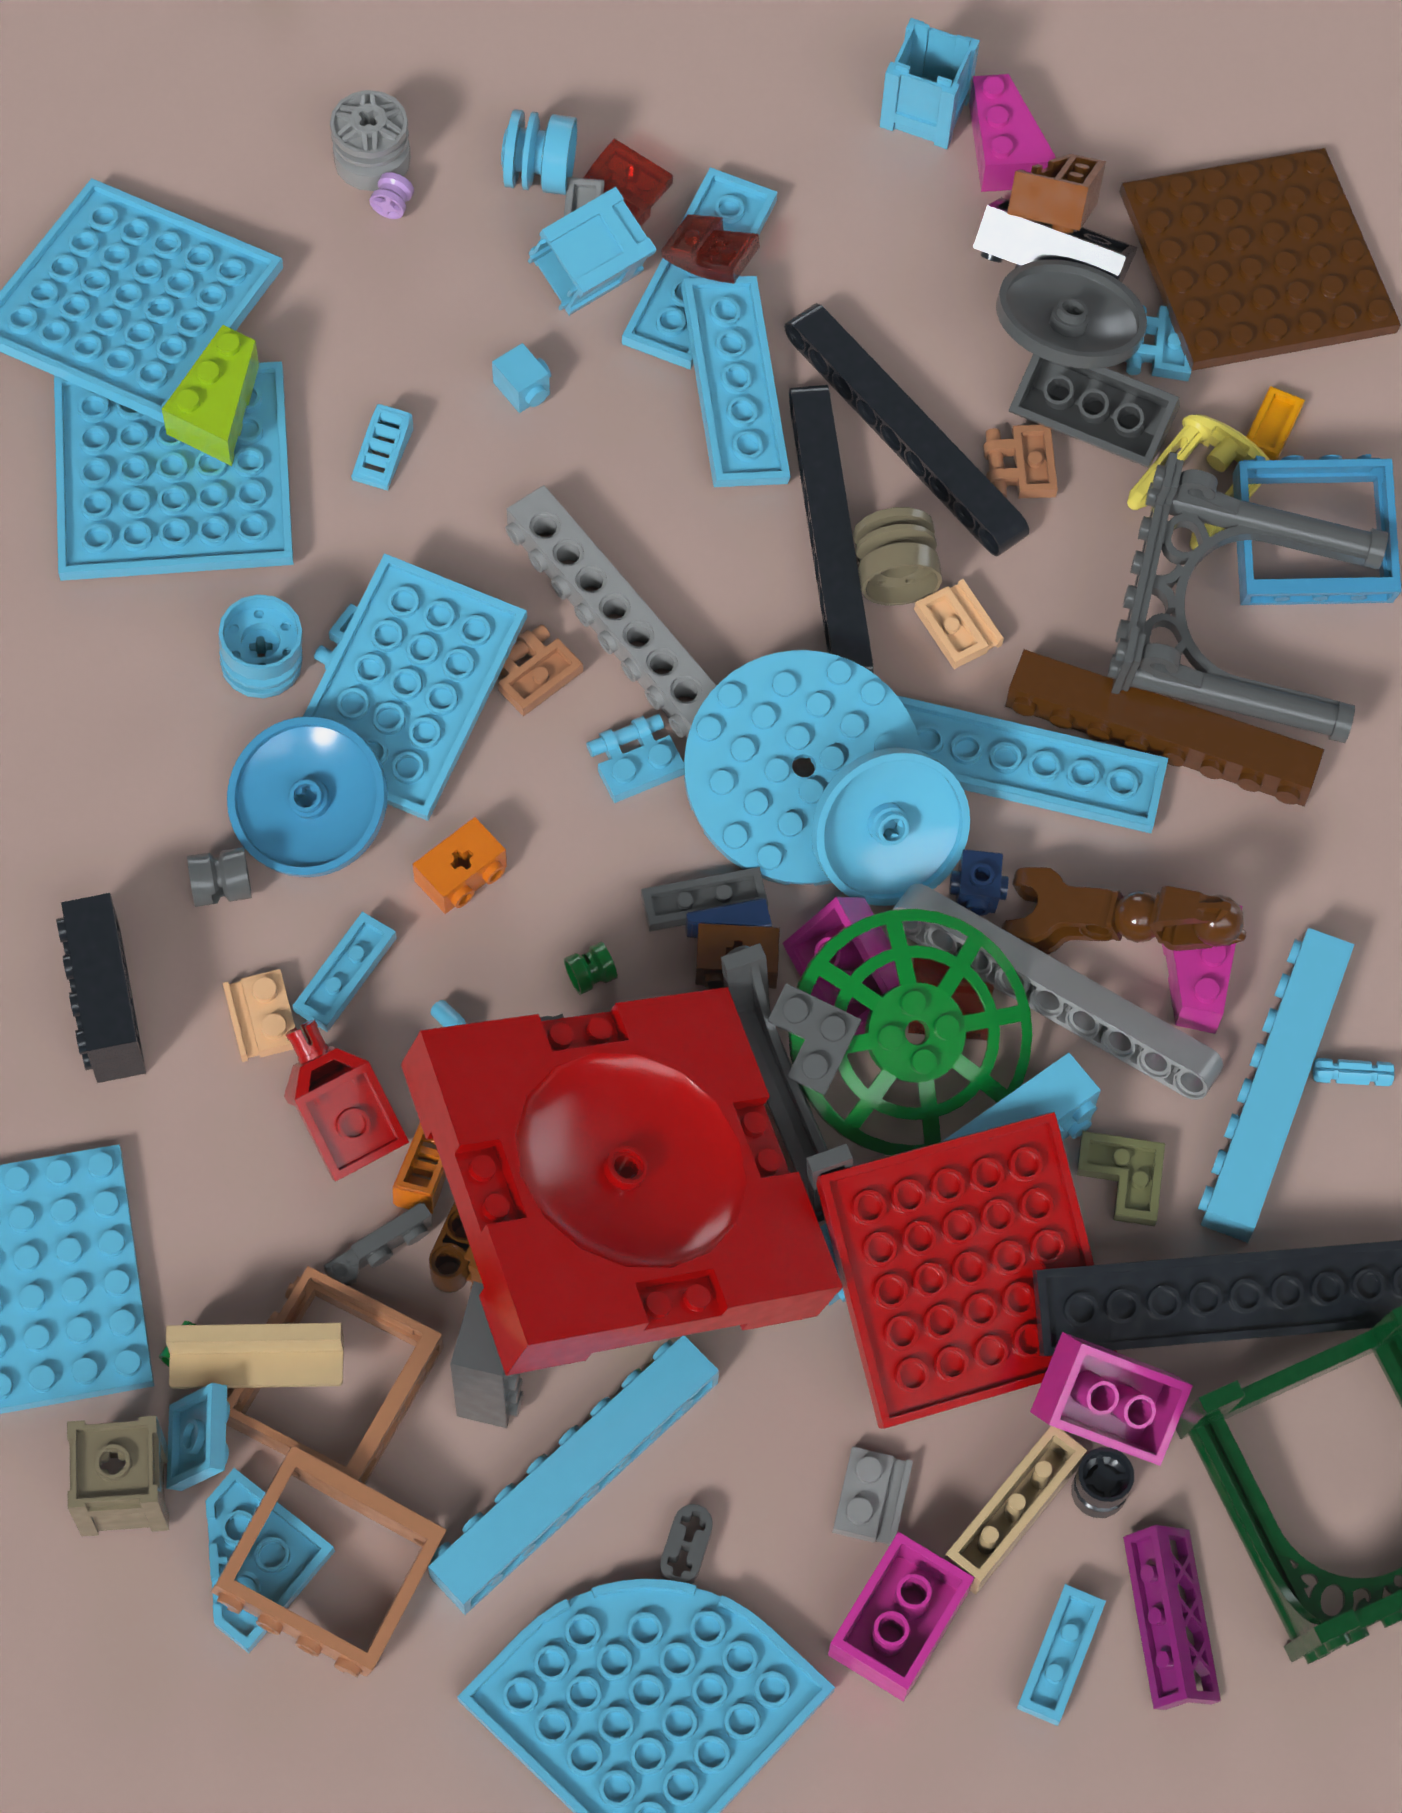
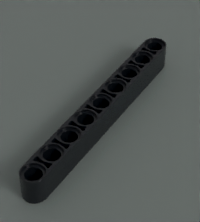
(907, 430)
(829, 525)

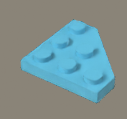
(278, 1564)

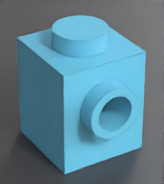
(521, 378)

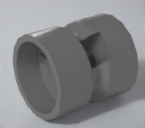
(219, 877)

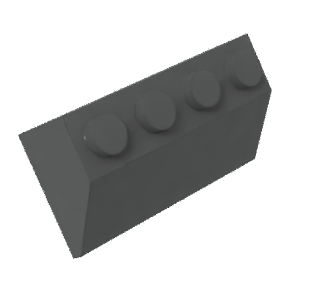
(1097, 408)
(477, 1373)

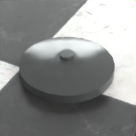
(1071, 314)

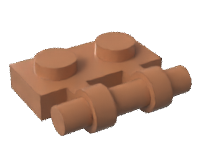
(1033, 461)
(539, 676)

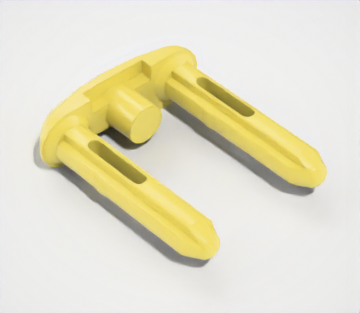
(1201, 429)

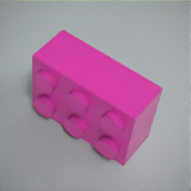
(1111, 1399)
(900, 1616)

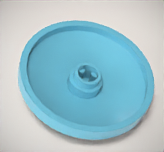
(890, 825)

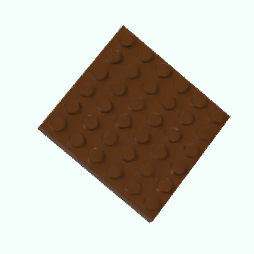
(1259, 259)

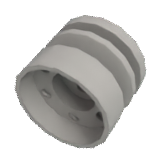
(369, 138)

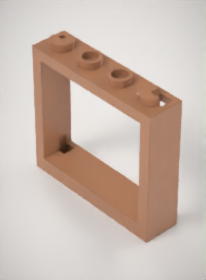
(427, 1349)
(367, 1502)

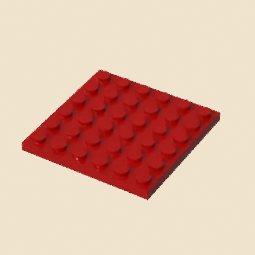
(943, 1262)

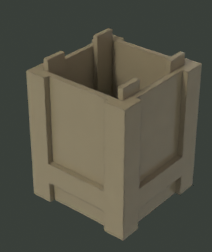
(122, 1499)

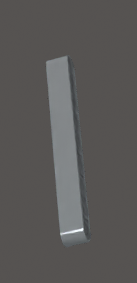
(1073, 999)

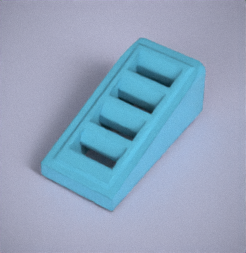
(389, 424)

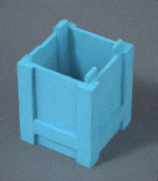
(929, 83)
(591, 251)

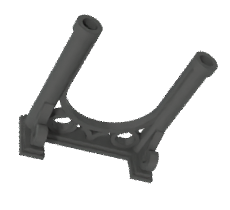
(1156, 666)

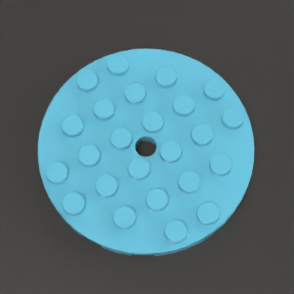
(752, 733)

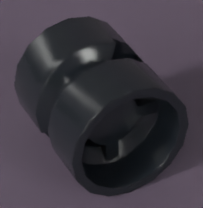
(1102, 1482)

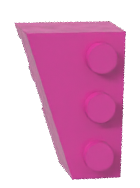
(1004, 132)
(1199, 985)

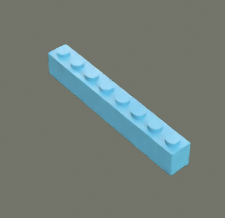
(1276, 1086)
(572, 1474)

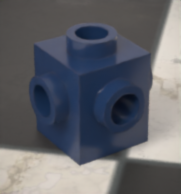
(979, 881)

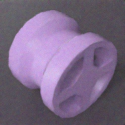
(391, 195)

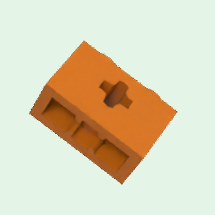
(446, 872)

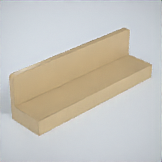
(255, 1355)

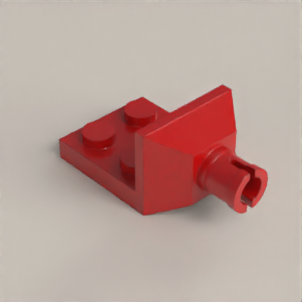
(340, 1104)

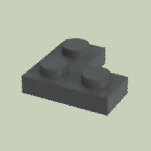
(826, 1036)

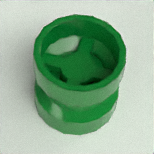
(590, 968)

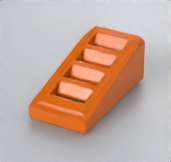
(412, 1190)

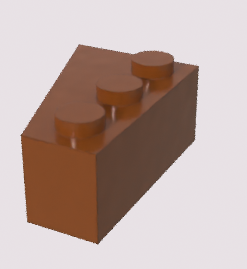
(1058, 194)

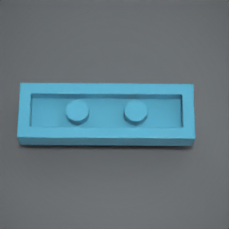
(344, 971)
(1061, 1655)

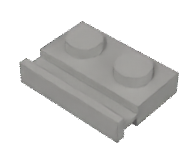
(872, 1496)

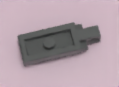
(377, 1246)

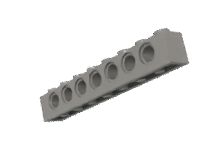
(544, 514)

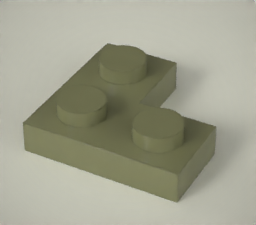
(1134, 1165)

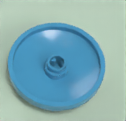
(307, 797)

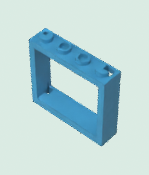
(1322, 590)

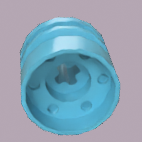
(539, 151)
(260, 627)

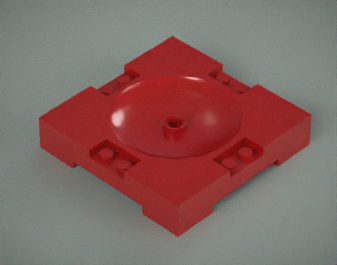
(618, 1177)

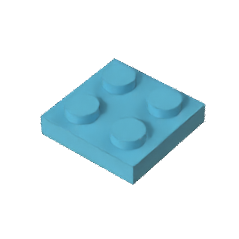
(197, 1437)

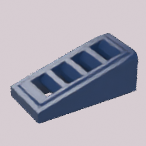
(742, 914)

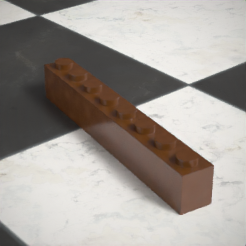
(1165, 728)

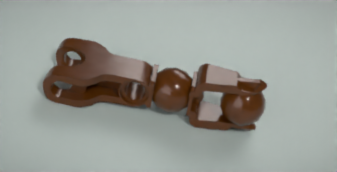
(1176, 915)

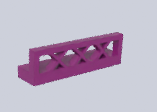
(1164, 1617)

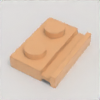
(958, 624)
(260, 1014)

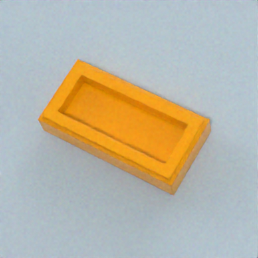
(1275, 421)

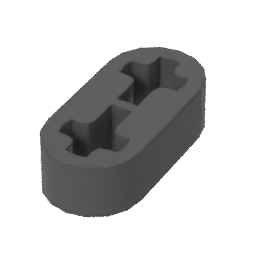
(676, 1543)

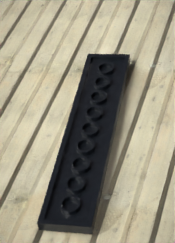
(1219, 1296)

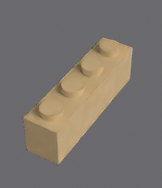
(1016, 1506)

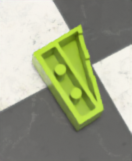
(213, 396)

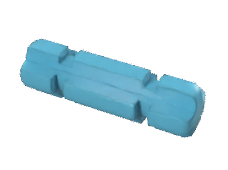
(1353, 1072)

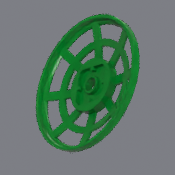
(920, 1002)

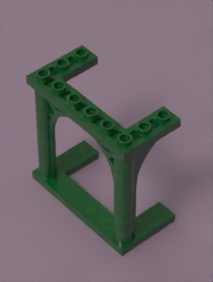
(1308, 1627)

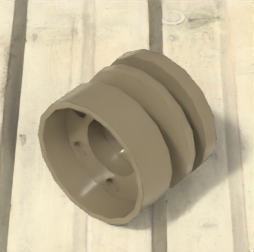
(897, 556)

